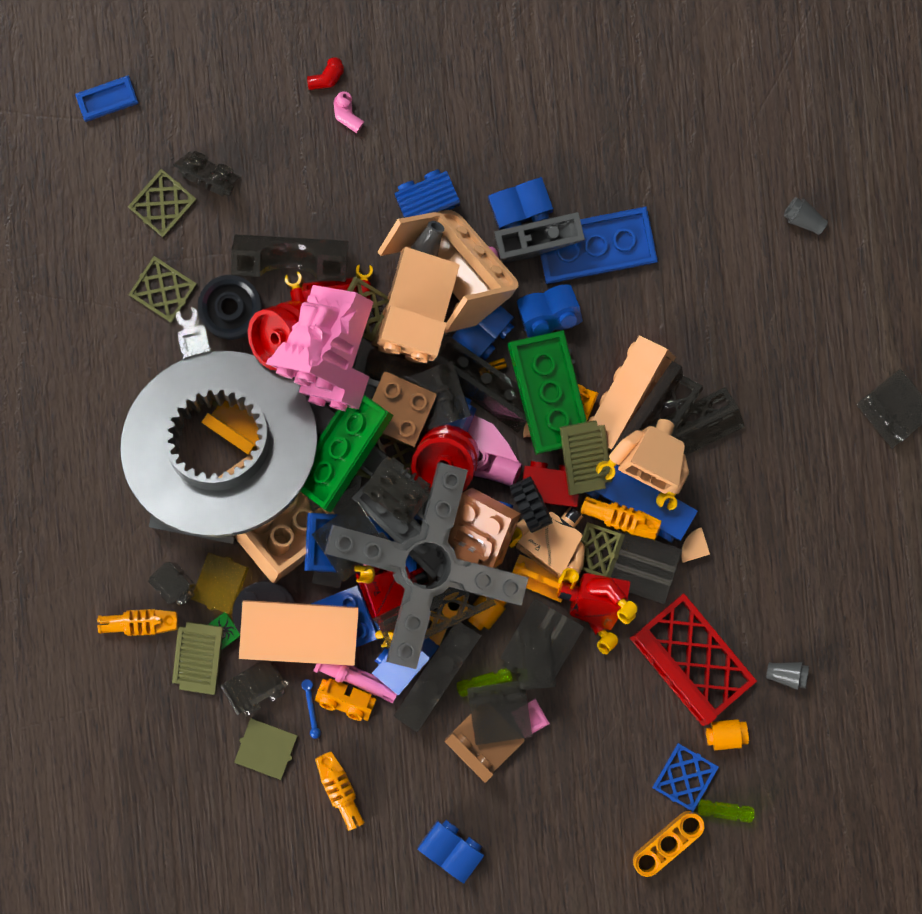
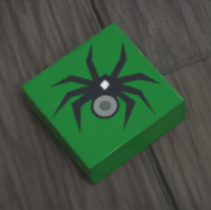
(229, 631)

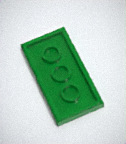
(547, 388)
(343, 451)

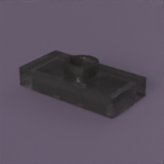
(381, 362)

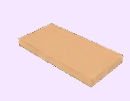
(298, 632)

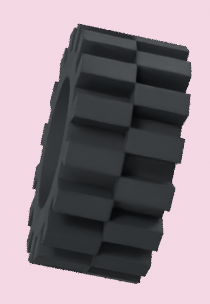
(531, 504)

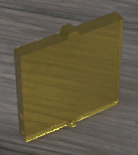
(220, 583)

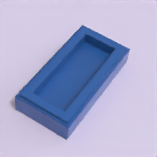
(106, 98)

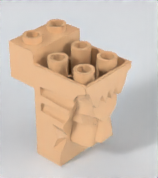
(417, 306)

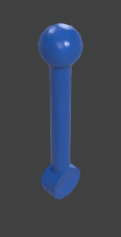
(307, 686)

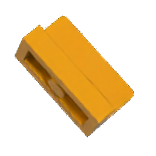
(234, 426)

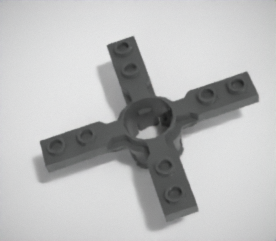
(452, 572)

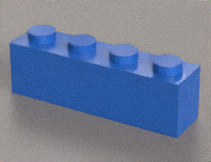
(642, 497)

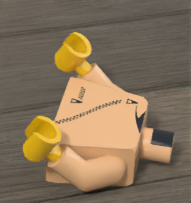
(653, 459)
(554, 546)

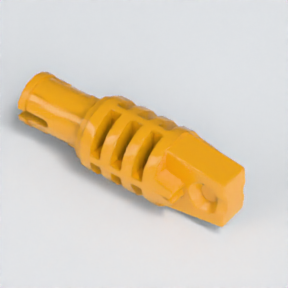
(622, 518)
(139, 622)
(339, 789)

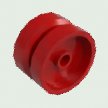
(272, 328)
(448, 446)

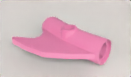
(496, 456)

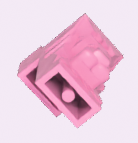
(325, 348)

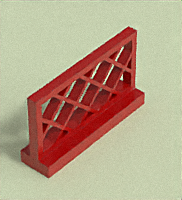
(678, 679)

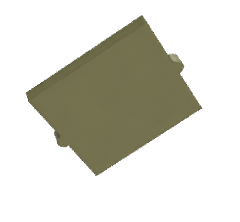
(265, 748)

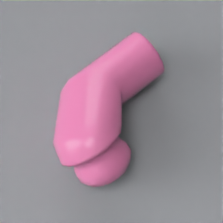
(344, 113)

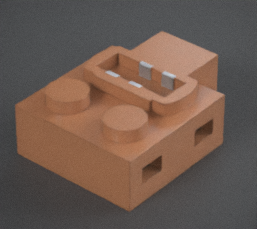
(482, 529)

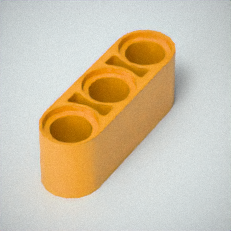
(663, 857)

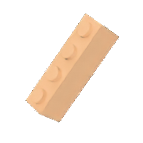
(631, 386)

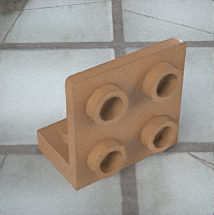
(407, 403)
(480, 758)

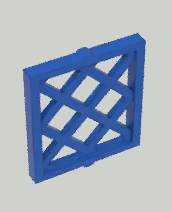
(674, 796)

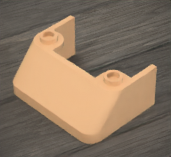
(482, 278)

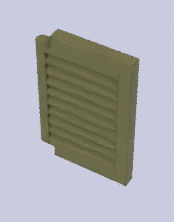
(583, 450)
(198, 657)

